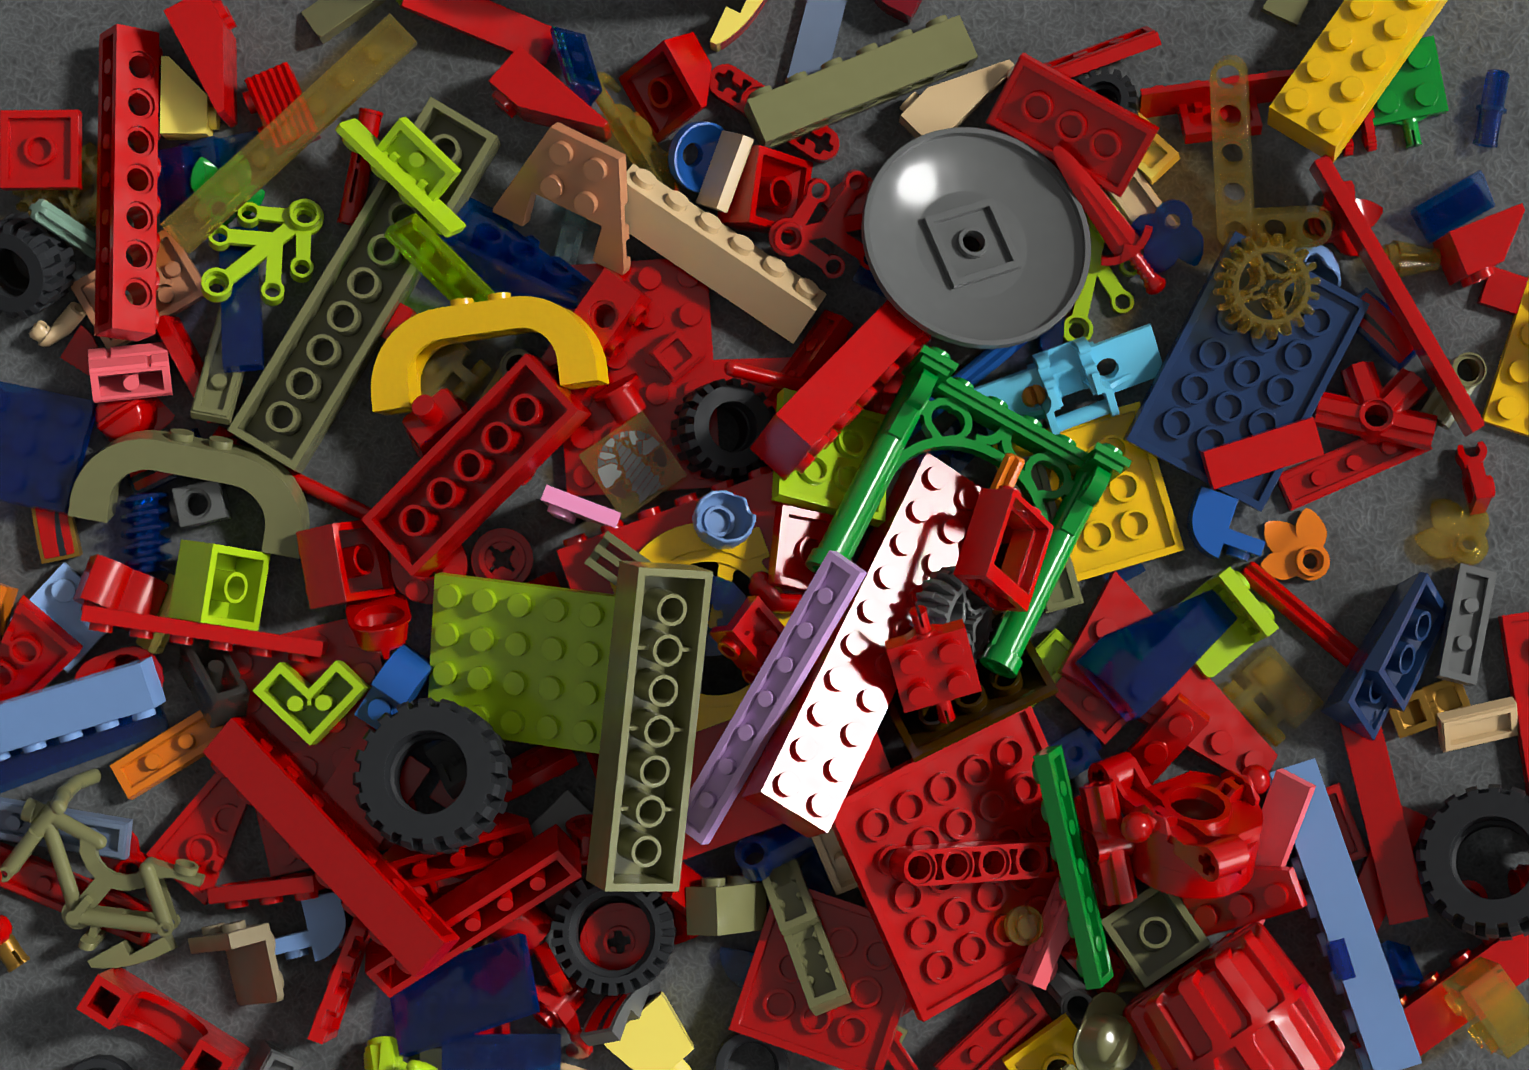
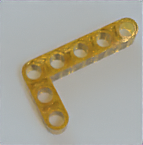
(1241, 171)

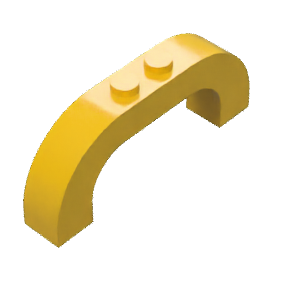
(408, 348)

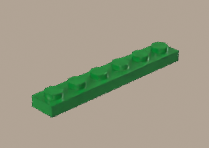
(1075, 877)

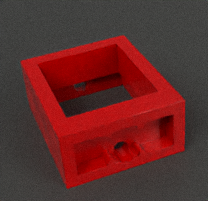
(1015, 582)

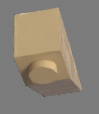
(951, 101)

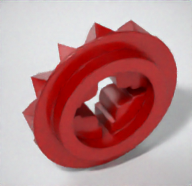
(502, 540)

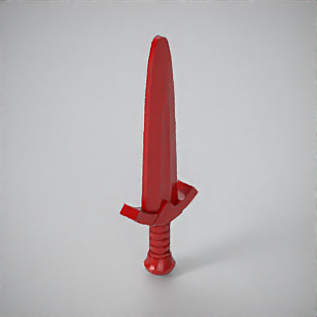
(1109, 221)

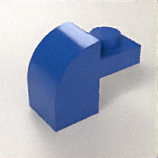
(1209, 527)
(396, 683)

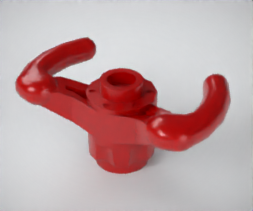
(561, 1012)

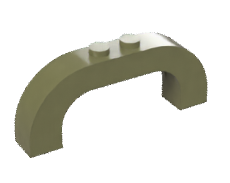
(209, 459)

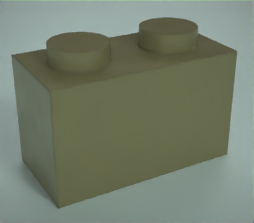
(724, 907)

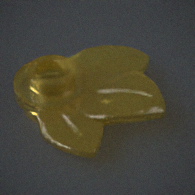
(1450, 529)

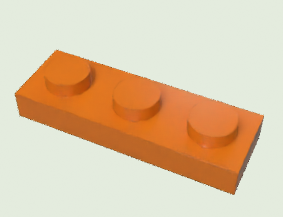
(164, 755)

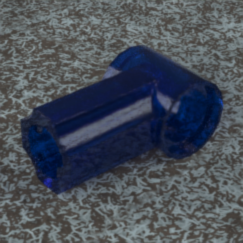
(778, 847)

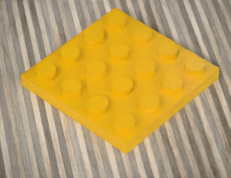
(1133, 515)

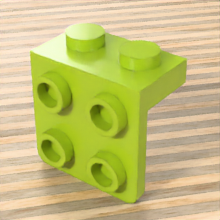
(1253, 622)

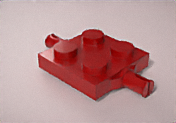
(932, 665)

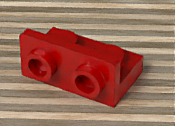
(749, 636)

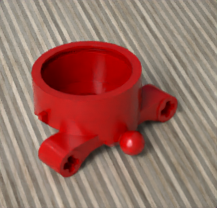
(1192, 831)

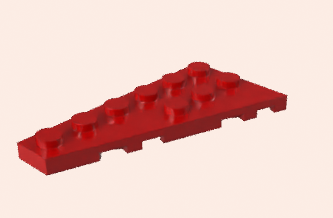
(1227, 739)

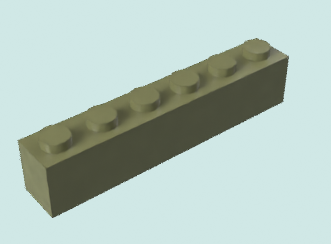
(860, 82)

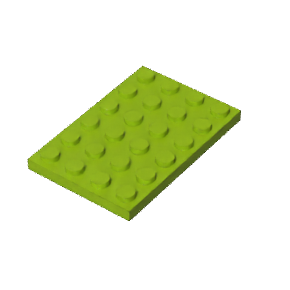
(523, 657)

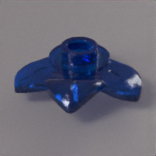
(1170, 242)

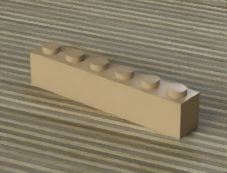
(719, 256)

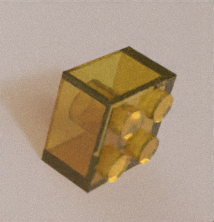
(1490, 1005)

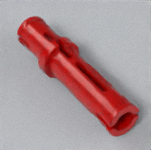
(358, 172)

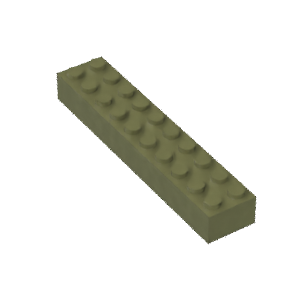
(352, 306)

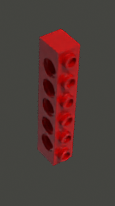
(630, 308)

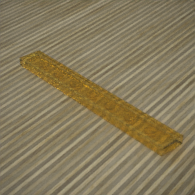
(289, 134)

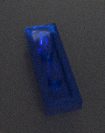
(504, 1052)

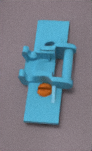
(1073, 368)

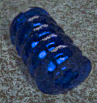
(145, 532)

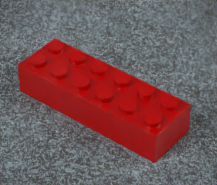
(839, 391)
(476, 466)

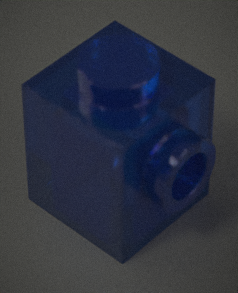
(1079, 750)

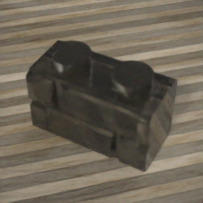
(213, 682)

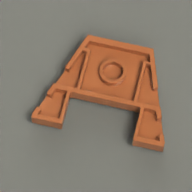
(581, 178)

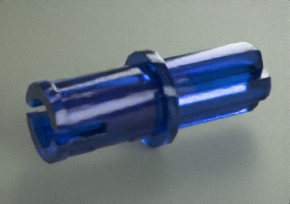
(1491, 108)

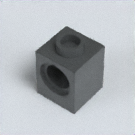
(217, 509)

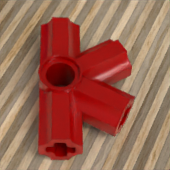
(1390, 403)
(1104, 844)

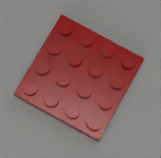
(847, 1037)

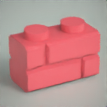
(129, 372)

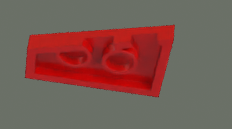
(33, 651)
(204, 833)
(267, 889)
(1267, 894)

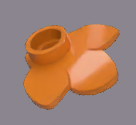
(1290, 545)

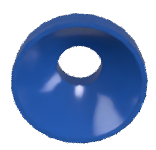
(705, 137)

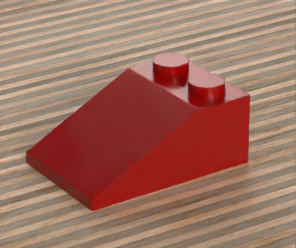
(211, 48)
(539, 97)

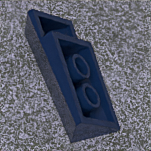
(1389, 658)

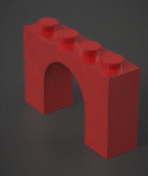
(126, 1000)

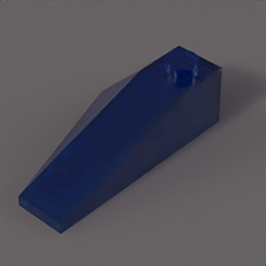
(513, 261)

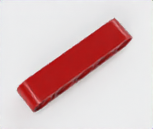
(969, 862)

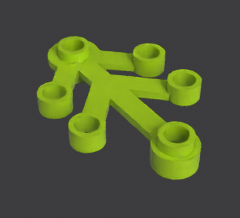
(265, 245)
(1108, 281)

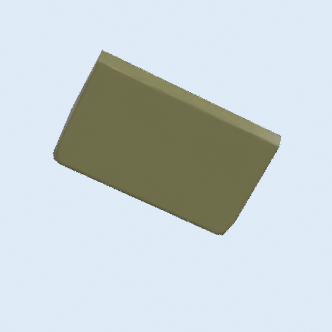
(334, 16)

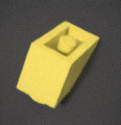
(184, 106)

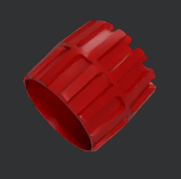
(1235, 1011)

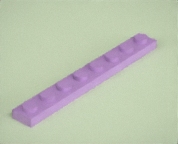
(771, 694)

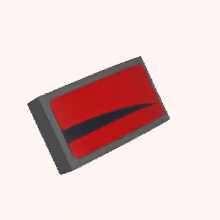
(611, 1015)

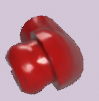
(774, 600)

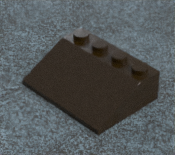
(999, 699)

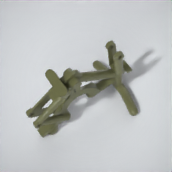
(84, 908)

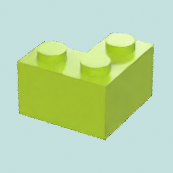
(307, 707)

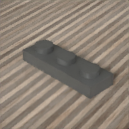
(1465, 624)

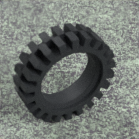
(599, 979)

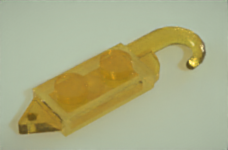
(634, 134)

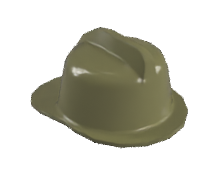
(1105, 1036)

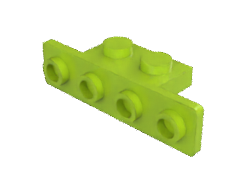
(411, 166)

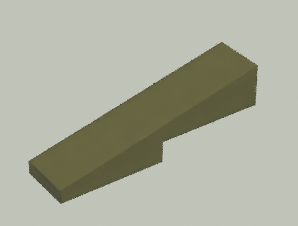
(806, 938)

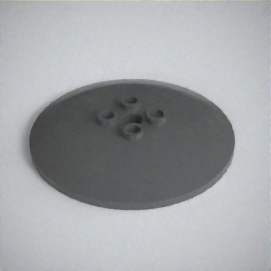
(1006, 199)

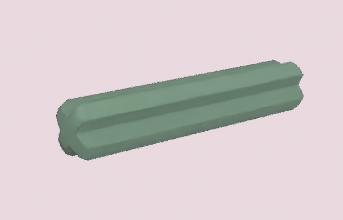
(64, 227)

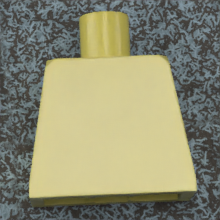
(655, 1039)

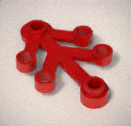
(832, 226)

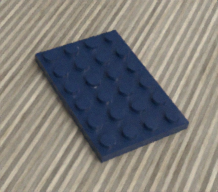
(1235, 386)

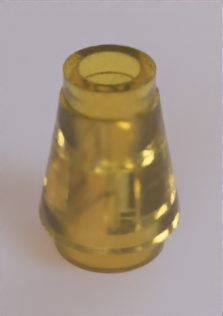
(1412, 258)

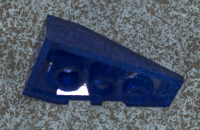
(1151, 655)

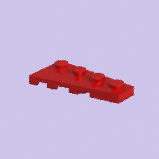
(340, 984)

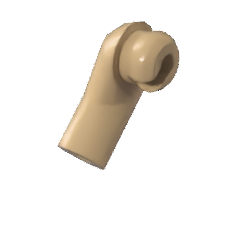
(61, 328)

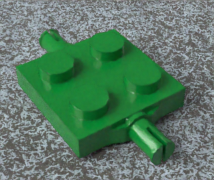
(1413, 93)

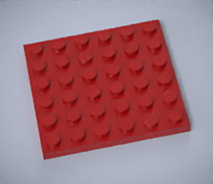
(978, 789)

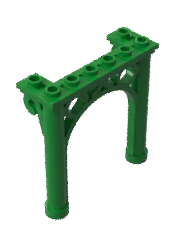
(930, 376)

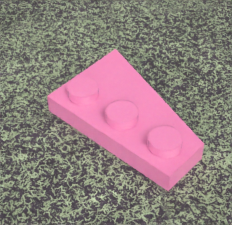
(569, 507)

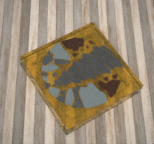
(632, 465)

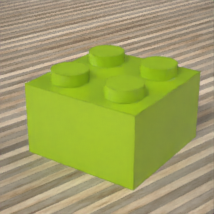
(219, 585)

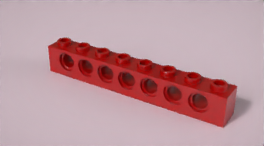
(114, 314)

